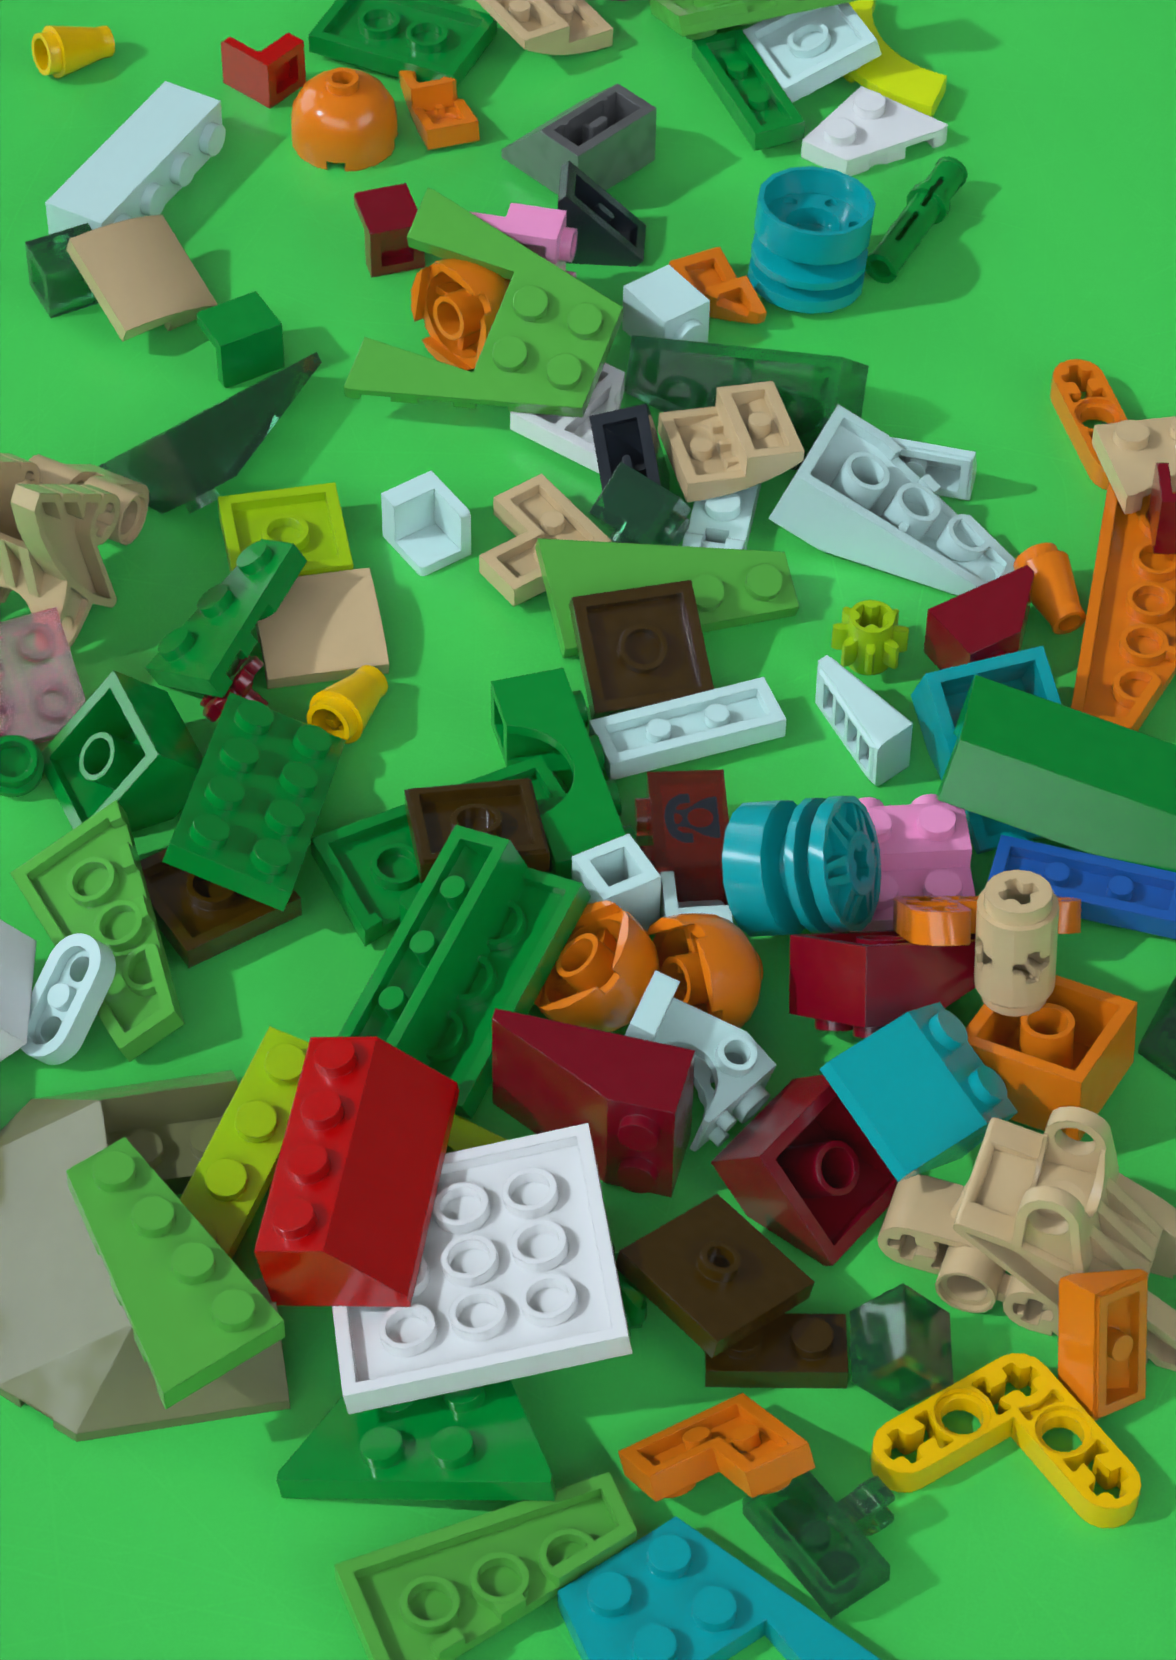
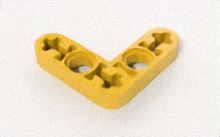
(1025, 1422)

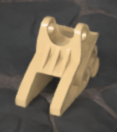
(51, 533)
(1041, 1214)

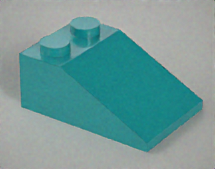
(938, 707)

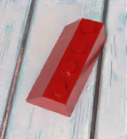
(355, 1176)

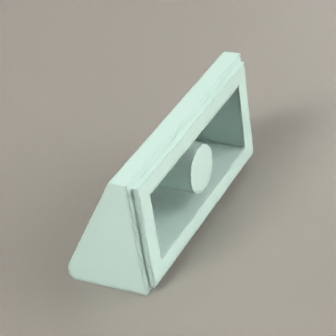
(948, 466)

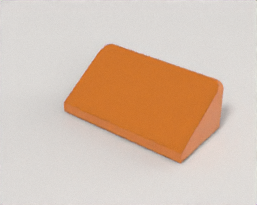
(1103, 1338)

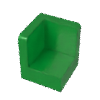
(245, 338)

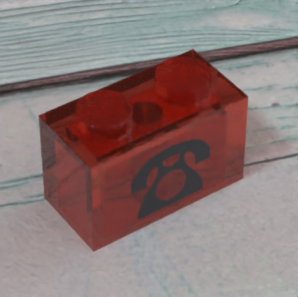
(686, 830)

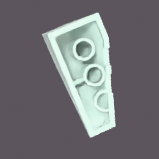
(876, 511)

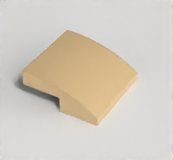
(552, 25)
(140, 275)
(732, 443)
(323, 630)

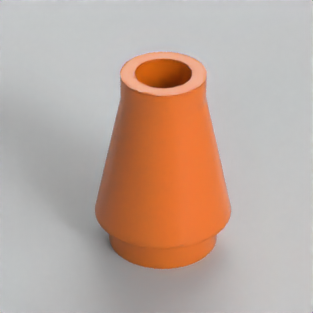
(1053, 587)

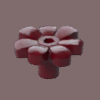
(242, 676)

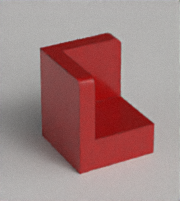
(265, 74)

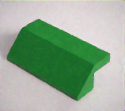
(1063, 775)
(469, 944)

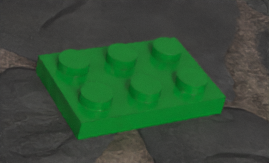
(404, 35)

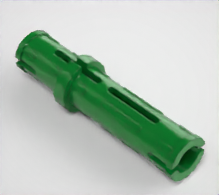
(926, 206)

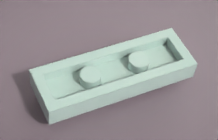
(688, 728)

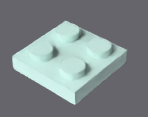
(813, 47)

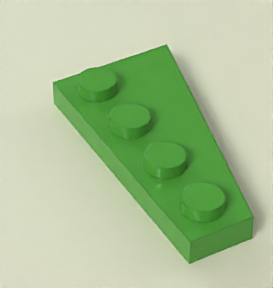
(727, 584)
(176, 1284)
(482, 1574)

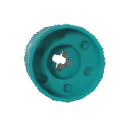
(811, 239)
(801, 866)

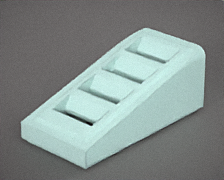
(864, 722)

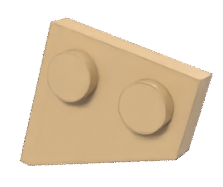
(1130, 453)

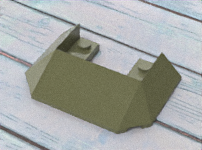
(60, 1322)

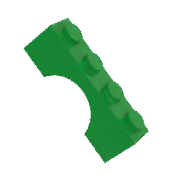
(545, 718)

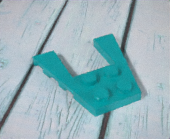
(690, 1601)

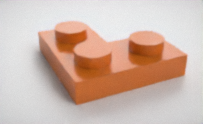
(728, 1438)

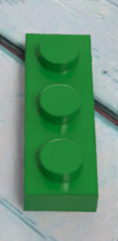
(748, 89)

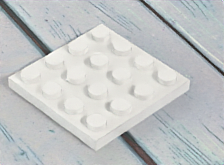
(507, 1280)

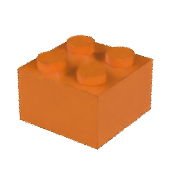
(1061, 1054)

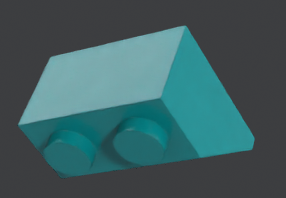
(919, 1091)

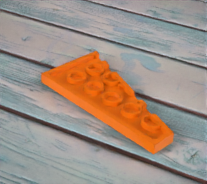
(1128, 623)

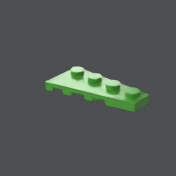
(98, 888)

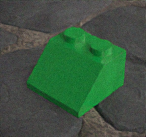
(123, 748)

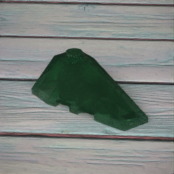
(687, 374)
(212, 445)

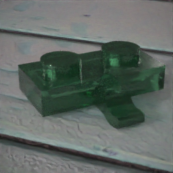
(825, 1538)

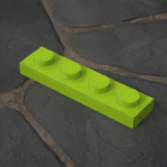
(247, 1142)

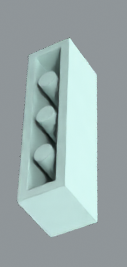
(141, 161)

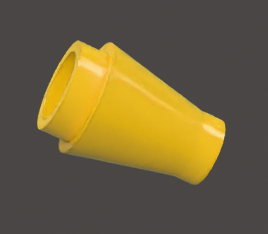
(70, 48)
(348, 704)

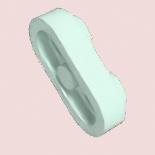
(68, 997)

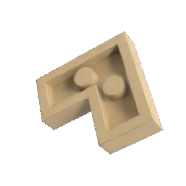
(531, 512)

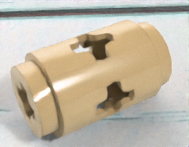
(1016, 942)

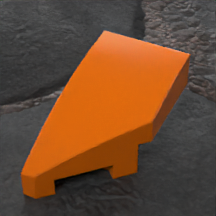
(437, 111)
(729, 296)

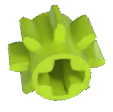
(870, 637)

